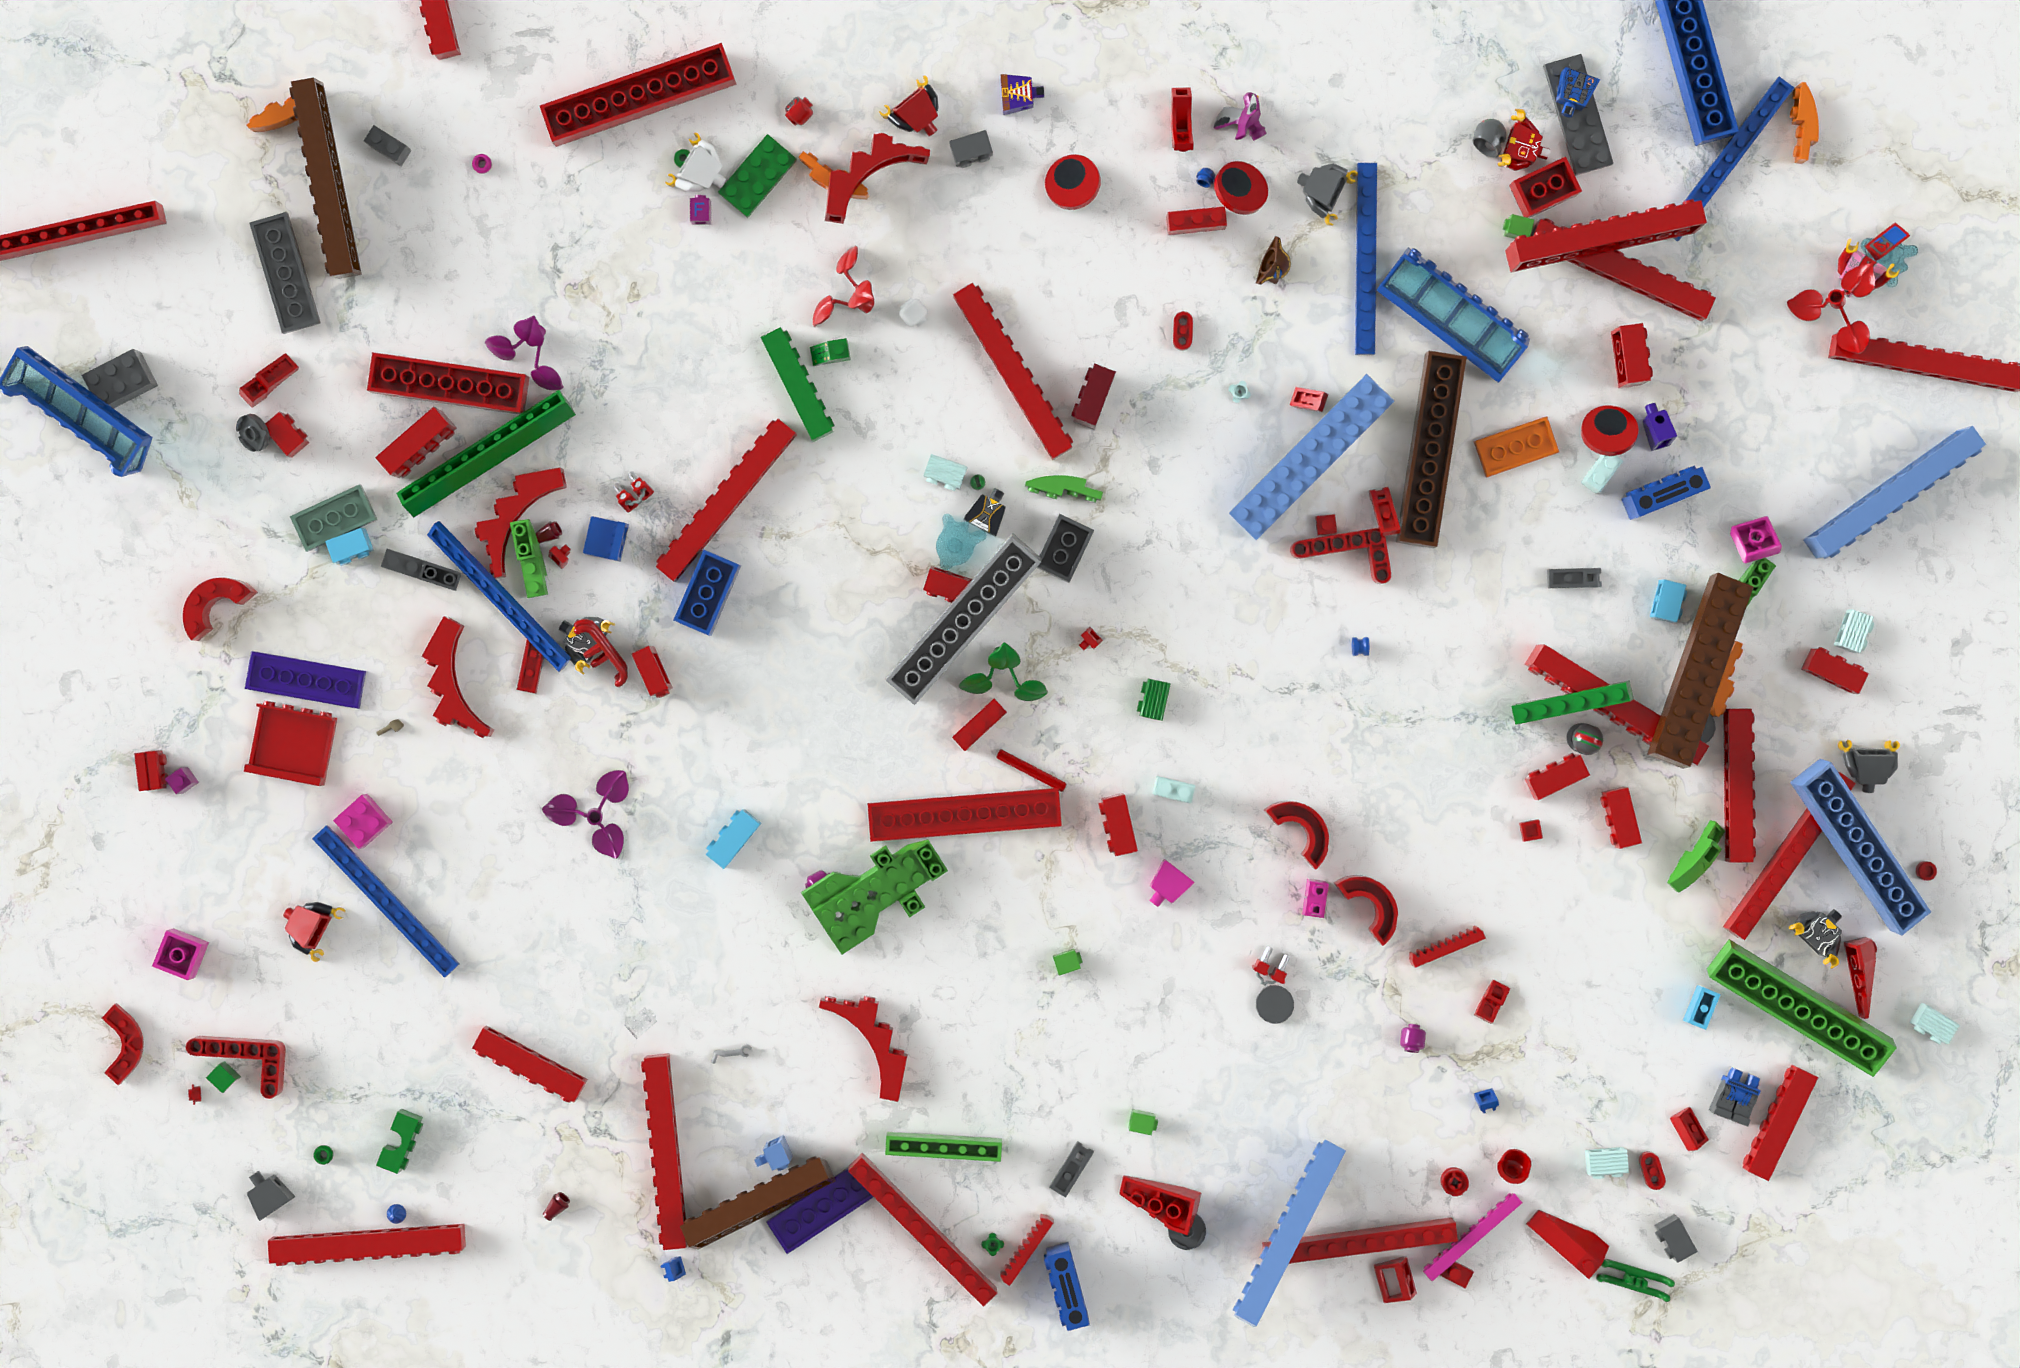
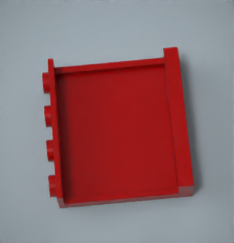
(292, 743)

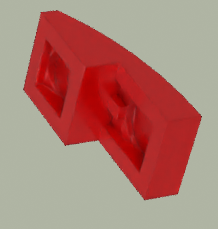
(1491, 1001)

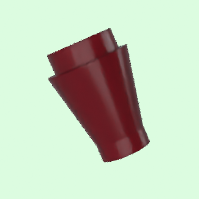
(549, 532)
(557, 1205)

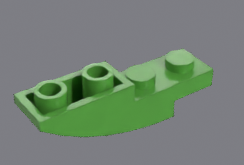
(1056, 484)
(530, 557)
(1757, 575)
(1695, 863)

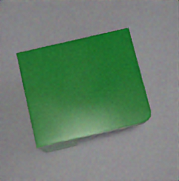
(223, 1076)

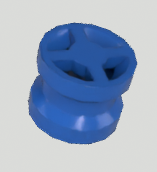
(1360, 646)

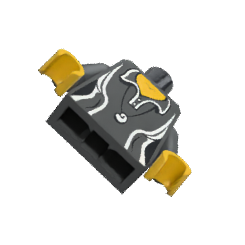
(578, 644)
(1820, 933)

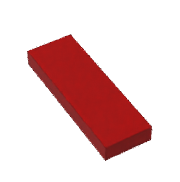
(530, 669)

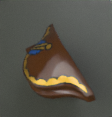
(1275, 263)

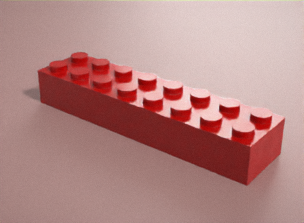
(448, 383)

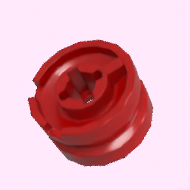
(1447, 1177)

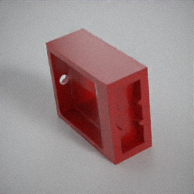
(652, 671)

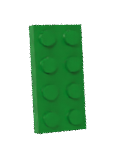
(757, 175)

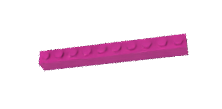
(1469, 1239)

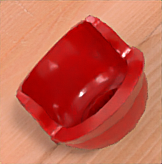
(1514, 1166)

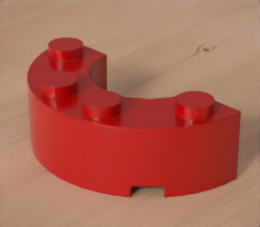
(204, 596)
(1311, 821)
(1382, 900)

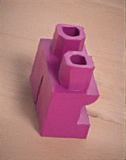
(1316, 899)

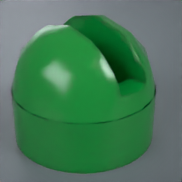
(981, 481)

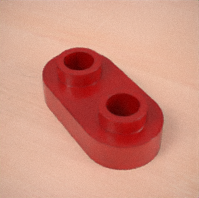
(1182, 331)
(1652, 1169)

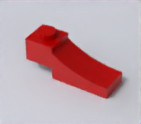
(267, 380)

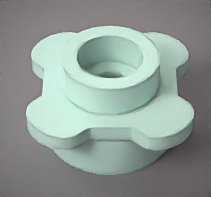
(1244, 391)

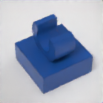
(1486, 1100)
(674, 1269)

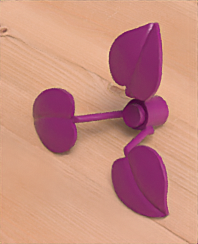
(533, 333)
(608, 839)

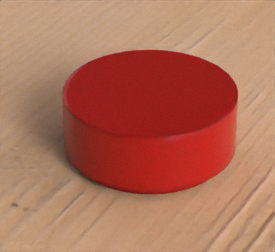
(1926, 870)

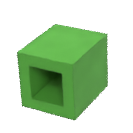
(1517, 226)
(1067, 961)
(1142, 1122)

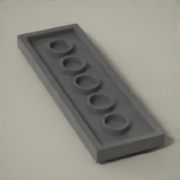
(1584, 130)
(285, 272)

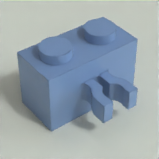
(776, 1154)

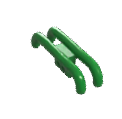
(1634, 1279)

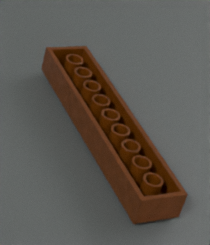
(325, 177)
(1431, 449)
(1700, 670)

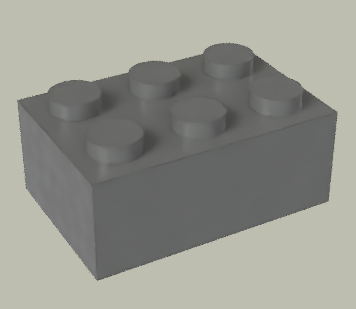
(120, 379)
(1064, 548)

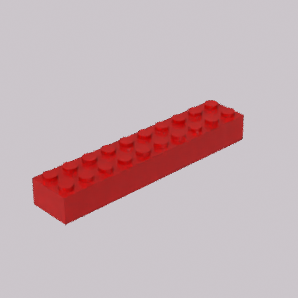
(638, 95)
(1605, 235)
(1574, 678)

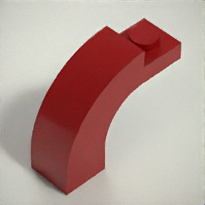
(1181, 119)

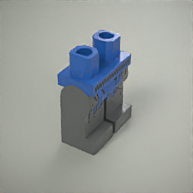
(1735, 1098)

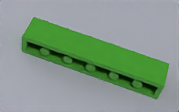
(943, 1146)

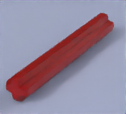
(1031, 770)

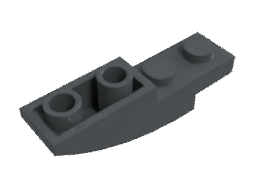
(421, 569)

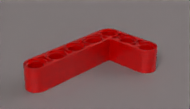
(1347, 545)
(245, 1052)

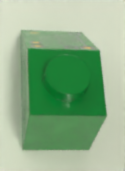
(830, 352)

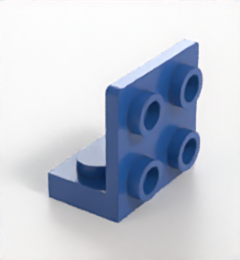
(605, 538)

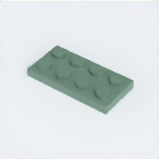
(333, 517)

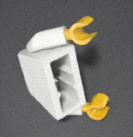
(699, 168)

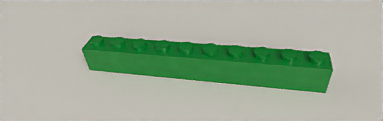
(485, 453)

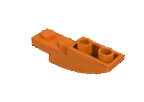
(1805, 115)
(273, 117)
(820, 175)
(1726, 686)

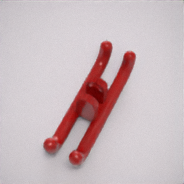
(604, 645)

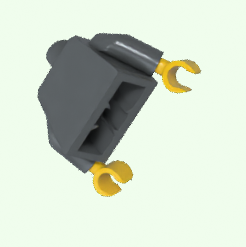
(1324, 188)
(1871, 765)

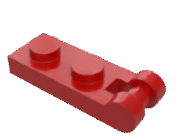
(1384, 512)

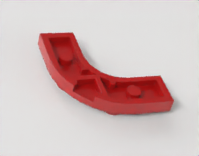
(131, 1041)

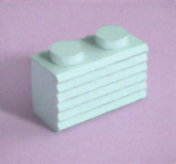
(945, 472)
(1601, 472)
(1854, 631)
(1173, 789)
(1934, 1023)
(1606, 1162)

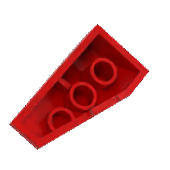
(1861, 965)
(1166, 1202)
(1575, 1244)

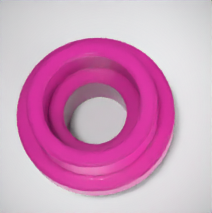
(477, 159)

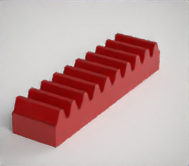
(1446, 948)
(1025, 1251)

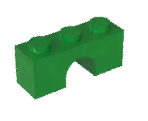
(407, 1126)

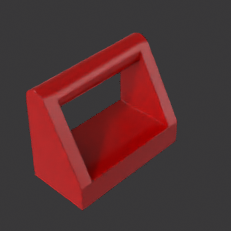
(1404, 1278)

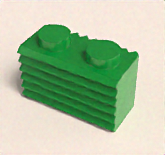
(1154, 699)

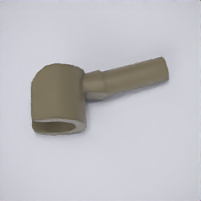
(396, 725)

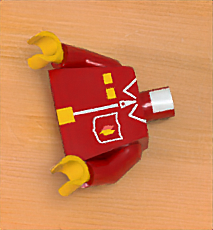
(1522, 144)

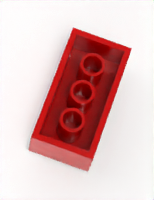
(416, 443)

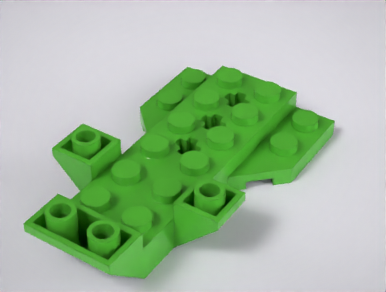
(891, 881)

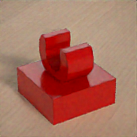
(559, 556)
(1090, 638)

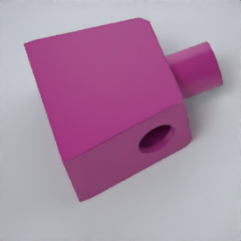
(1169, 883)

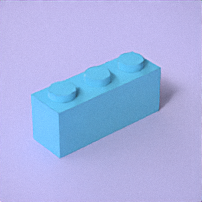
(732, 838)

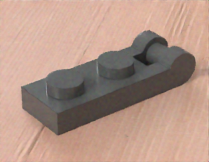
(1573, 578)
(1071, 1170)

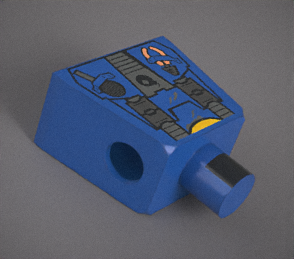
(1574, 90)

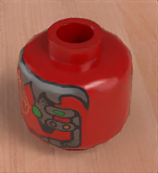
(799, 110)

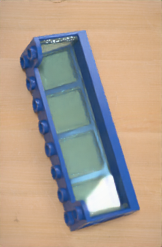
(1454, 314)
(76, 410)

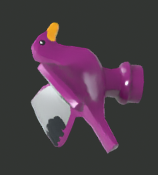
(1245, 118)

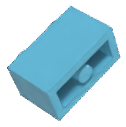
(349, 546)
(1668, 601)
(1701, 1007)

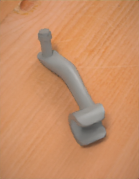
(725, 1053)

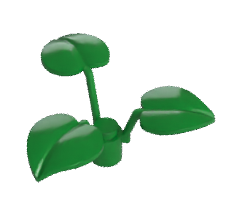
(1003, 658)

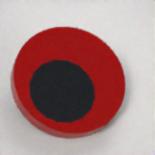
(1072, 182)
(1241, 187)
(1609, 430)

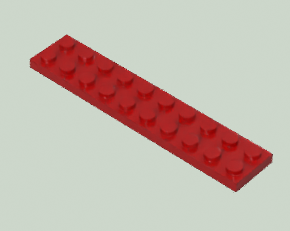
(964, 814)

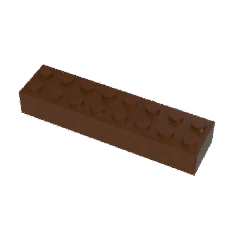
(757, 1203)

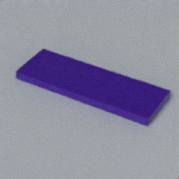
(305, 679)
(818, 1211)

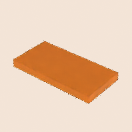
(1516, 446)

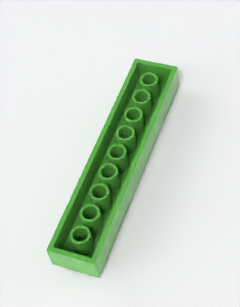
(1801, 1008)

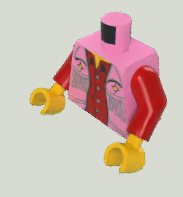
(1852, 258)

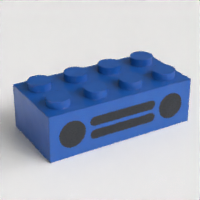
(1669, 491)
(707, 593)
(1067, 1285)

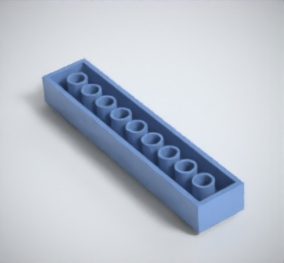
(1311, 456)
(1894, 492)
(1860, 846)
(1291, 1229)

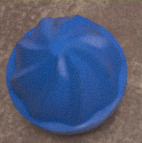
(1205, 177)
(396, 1213)

